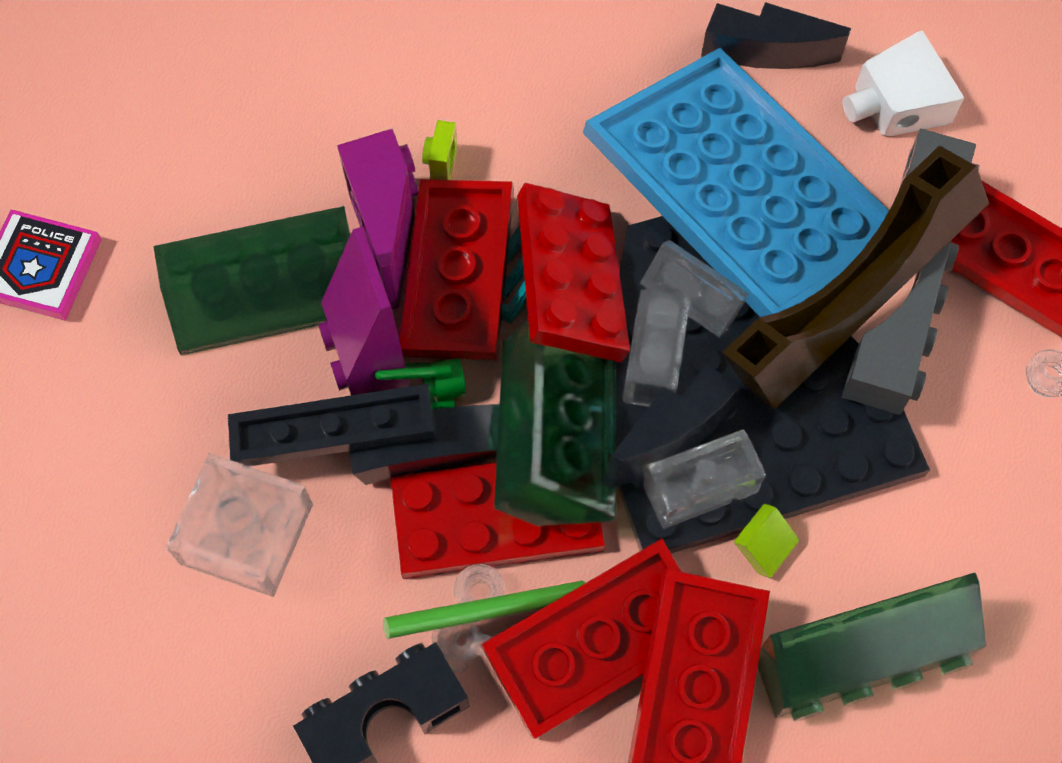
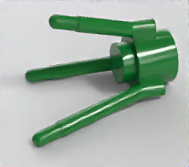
(443, 377)

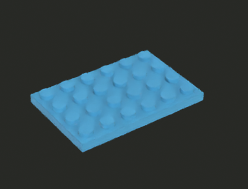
(740, 181)

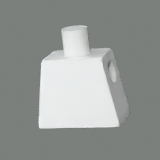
(905, 89)

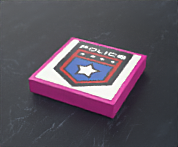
(43, 263)

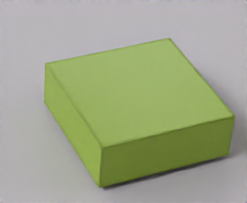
(767, 540)

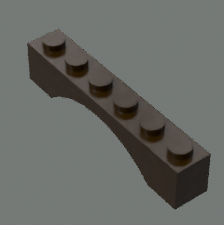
(925, 216)

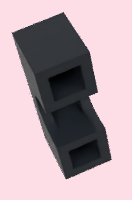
(418, 684)

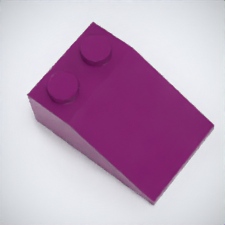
(381, 194)
(360, 322)

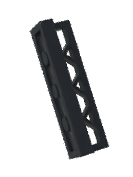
(332, 425)

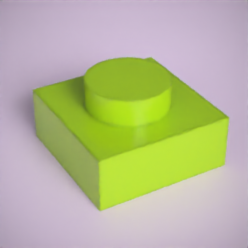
(441, 150)

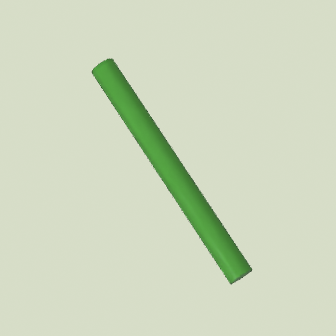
(474, 610)

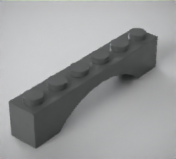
(889, 355)

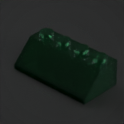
(250, 279)
(554, 434)
(873, 647)

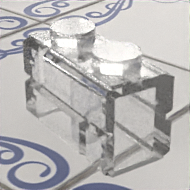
(656, 346)
(703, 478)

